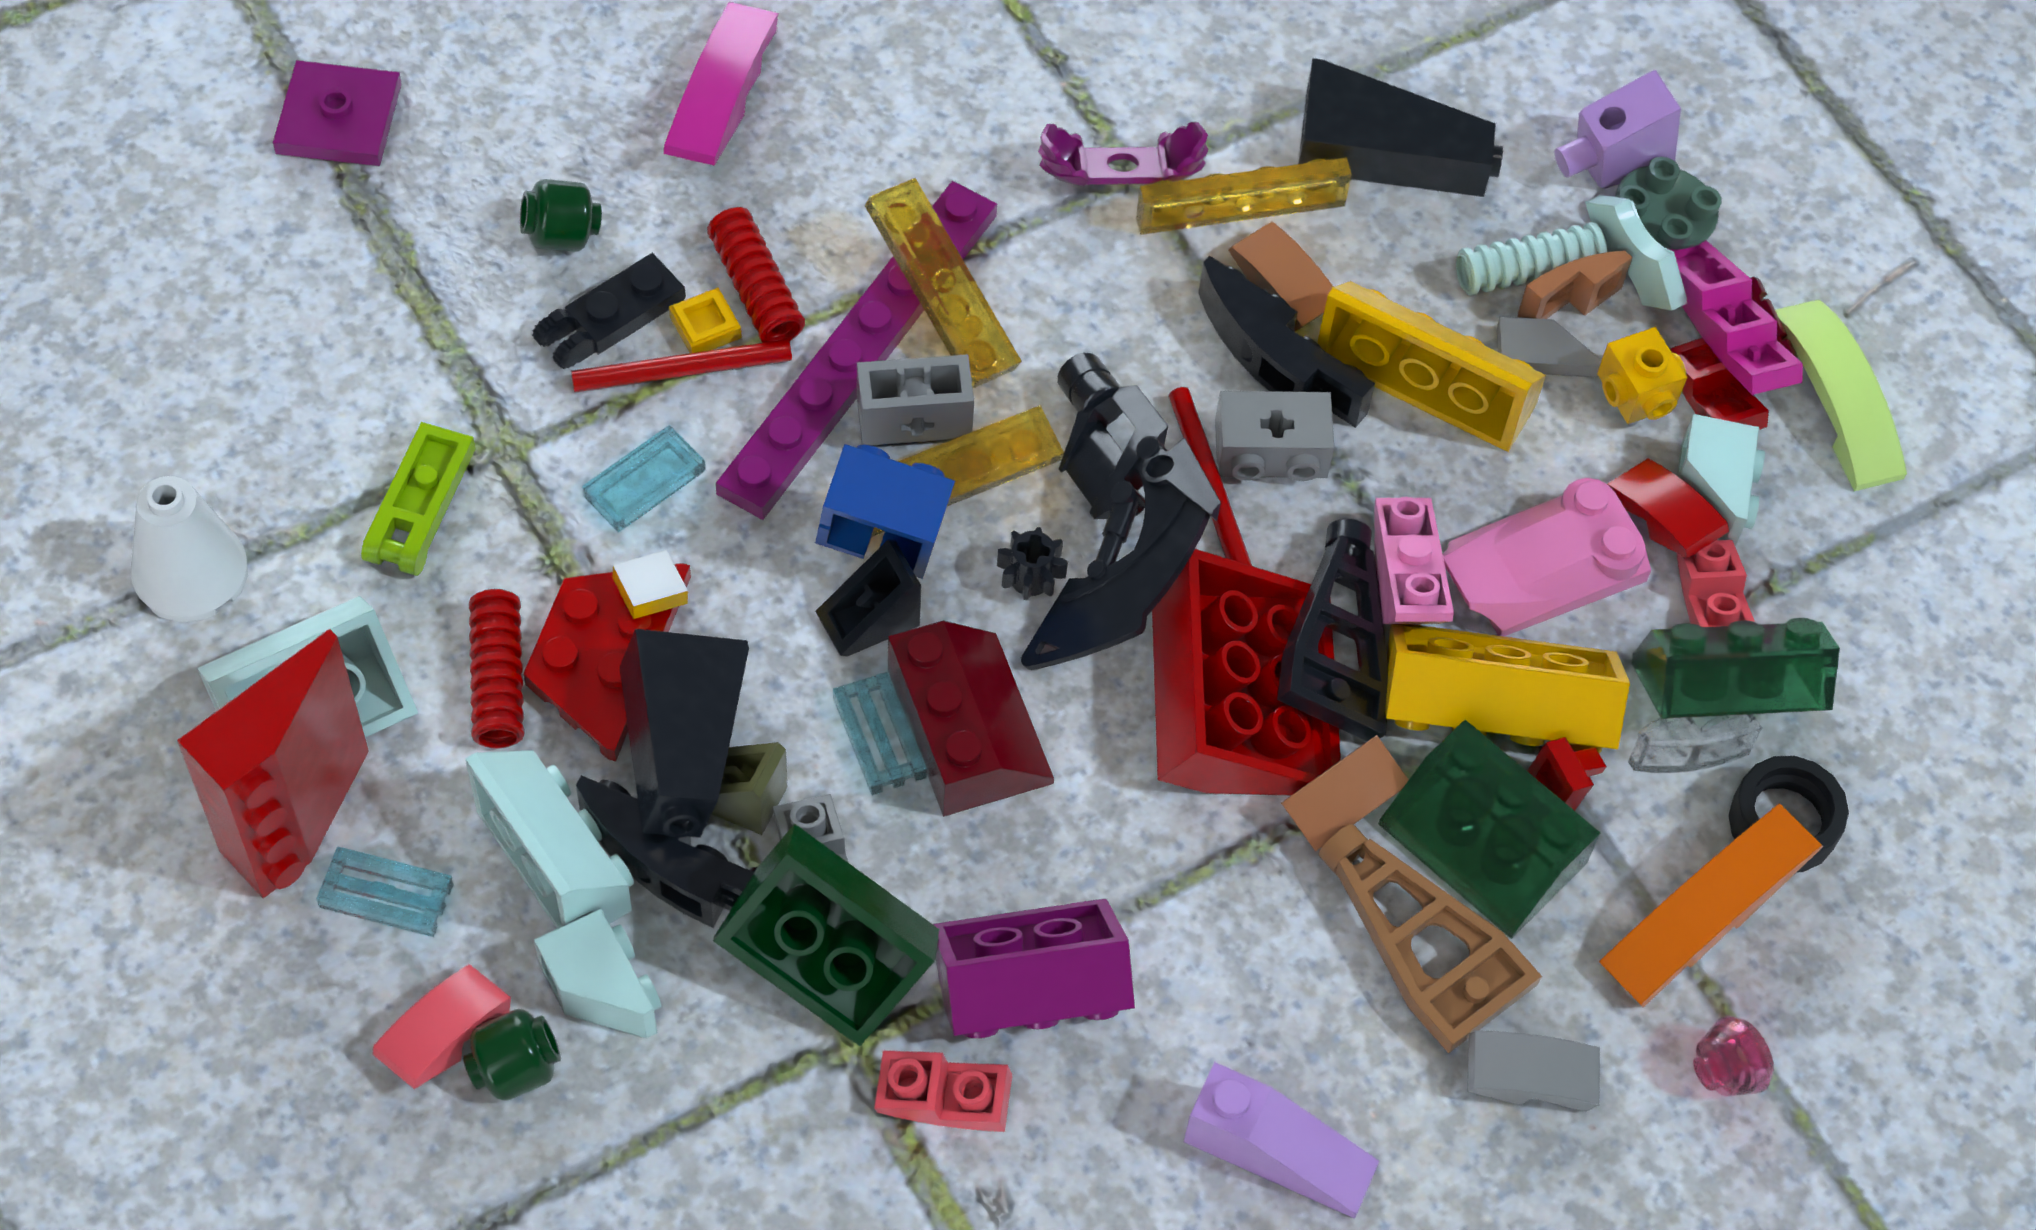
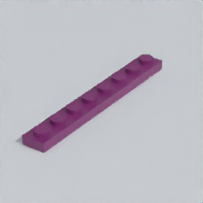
(829, 381)

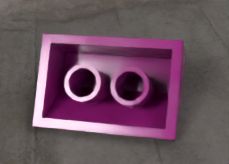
(1034, 968)

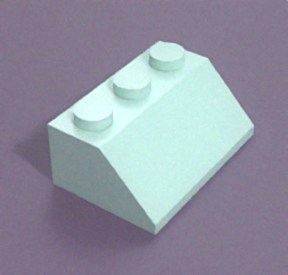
(369, 661)
(547, 838)

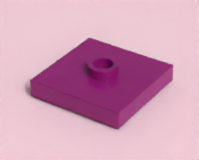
(337, 113)

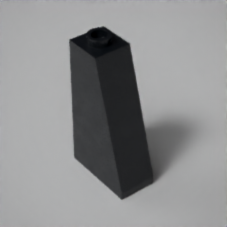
(1395, 134)
(680, 724)

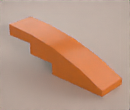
(1710, 904)

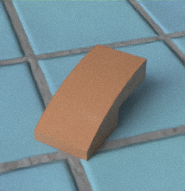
(1284, 269)
(1581, 282)
(1345, 792)

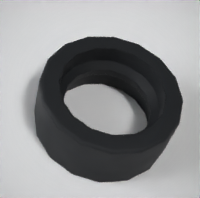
(1800, 777)

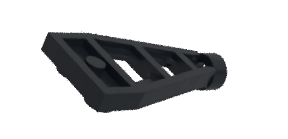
(1324, 686)

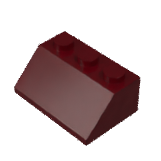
(966, 715)

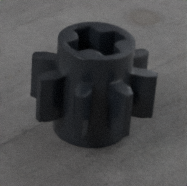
(1032, 563)

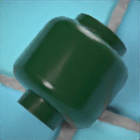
(559, 215)
(512, 1054)

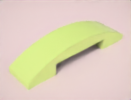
(1849, 393)

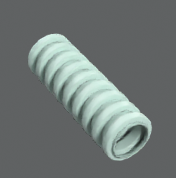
(1525, 259)

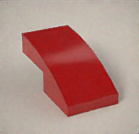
(1714, 390)
(1672, 508)

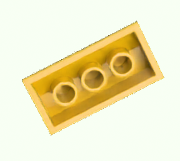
(1430, 364)
(1505, 686)

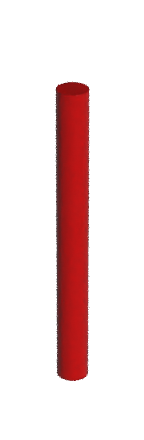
(681, 365)
(1192, 430)

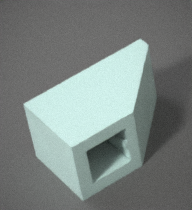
(1721, 464)
(594, 978)

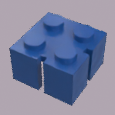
(886, 495)

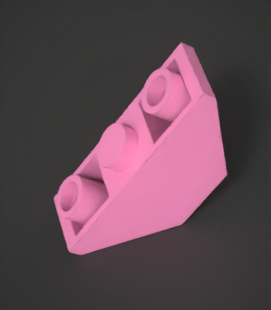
(1410, 563)

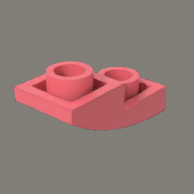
(1714, 585)
(437, 1025)
(942, 1093)

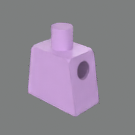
(1623, 132)

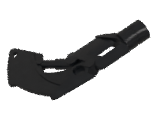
(1178, 503)

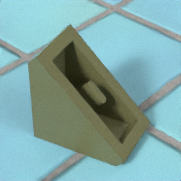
(752, 785)

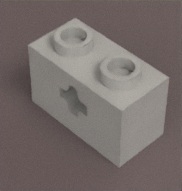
(914, 399)
(1274, 434)

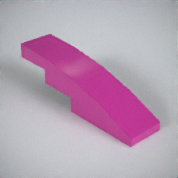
(720, 84)
(1734, 323)

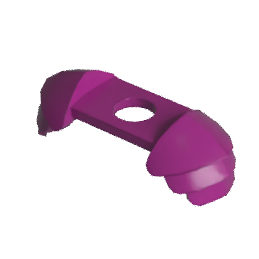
(1173, 159)

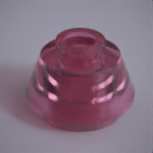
(1733, 1058)

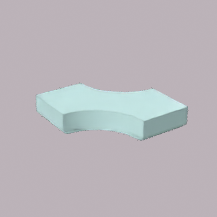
(1652, 265)

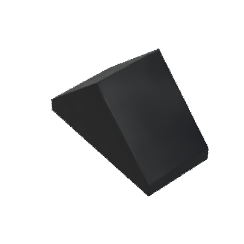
(873, 602)

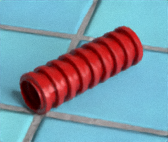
(755, 275)
(496, 668)

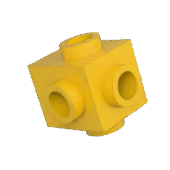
(1642, 376)

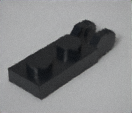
(610, 311)

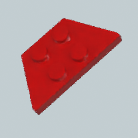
(581, 656)

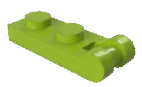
(418, 497)

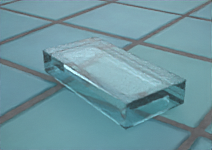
(643, 478)

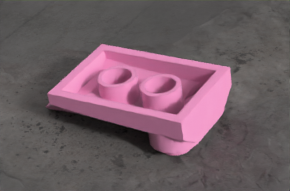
(1549, 558)

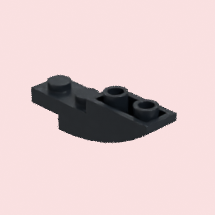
(1263, 340)
(686, 877)

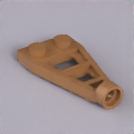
(1470, 992)

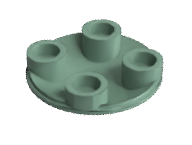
(1672, 203)

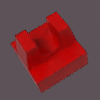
(1567, 771)

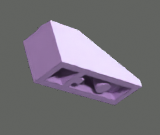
(1278, 1141)

